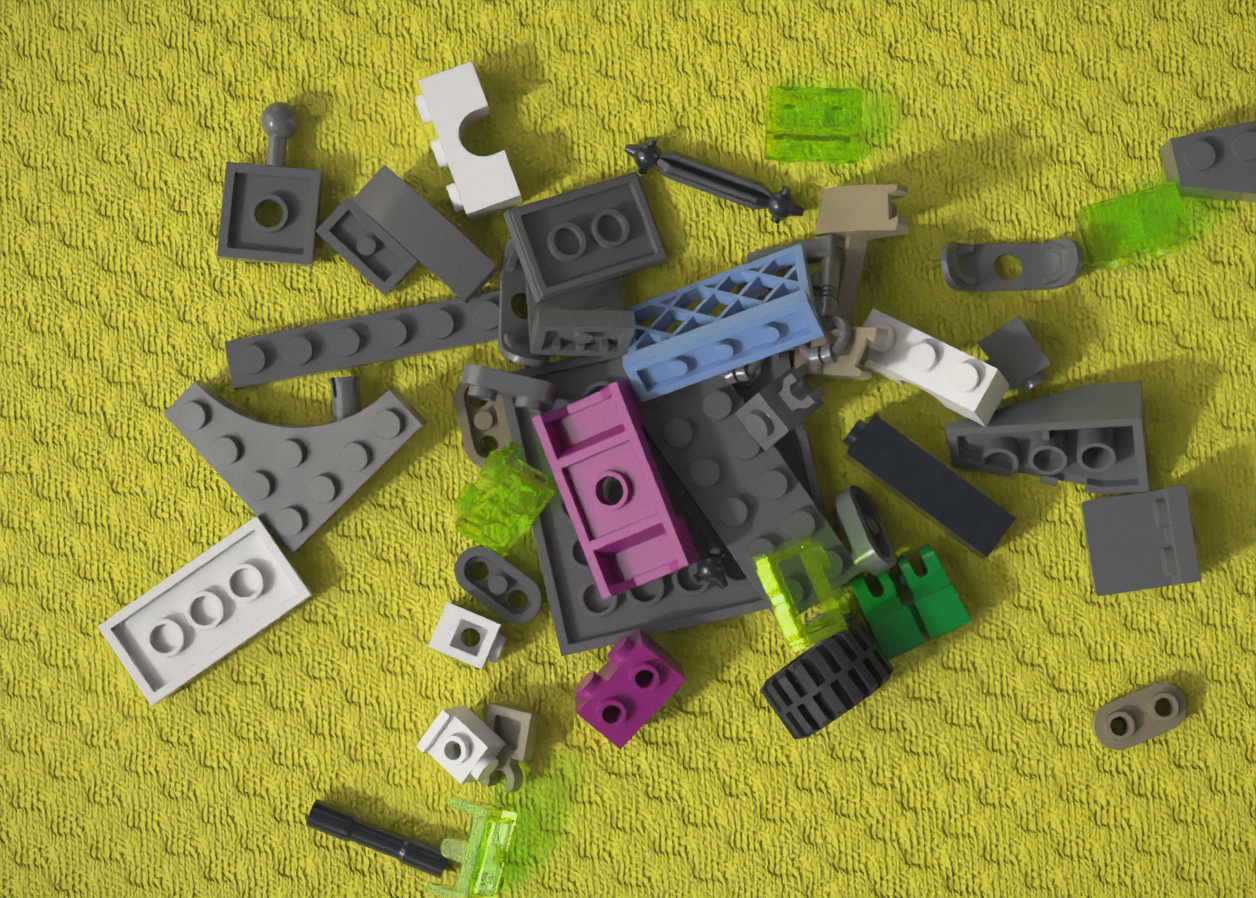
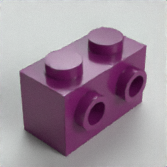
(628, 687)

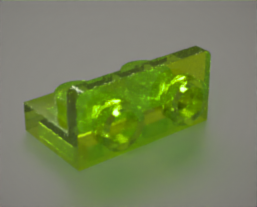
(813, 124)

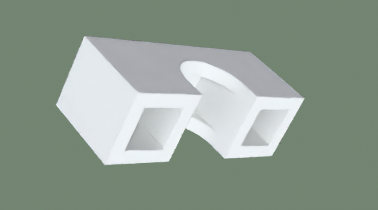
(452, 103)
(937, 368)

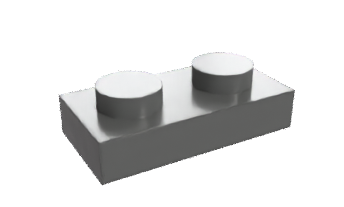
(367, 247)

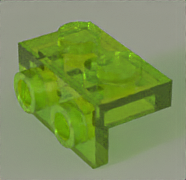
(502, 500)

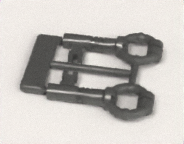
(825, 281)

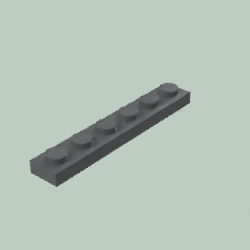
(363, 340)

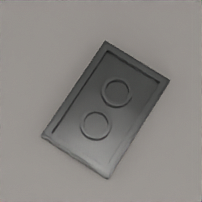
(585, 237)

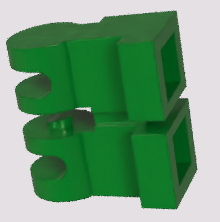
(933, 608)

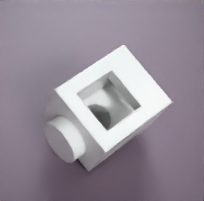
(449, 632)
(477, 742)

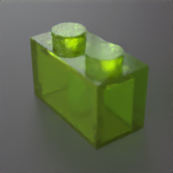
(1133, 226)

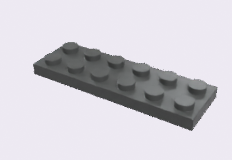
(739, 486)

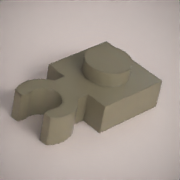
(518, 730)

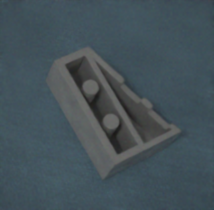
(1214, 163)

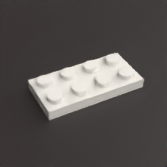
(205, 611)

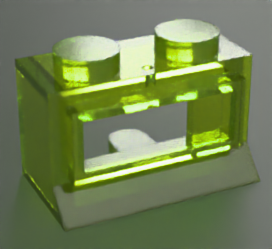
(831, 599)
(484, 853)

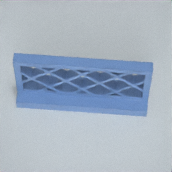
(733, 336)

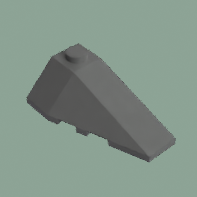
(1072, 436)

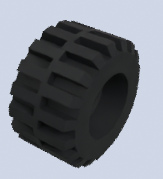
(827, 680)

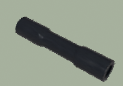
(349, 827)

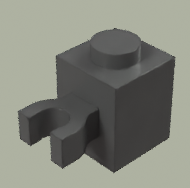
(1016, 355)
(780, 407)

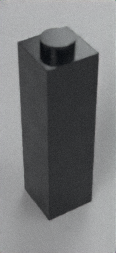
(927, 485)

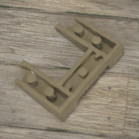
(853, 217)

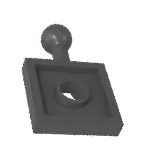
(253, 185)

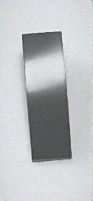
(425, 234)

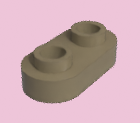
(480, 423)
(1140, 716)

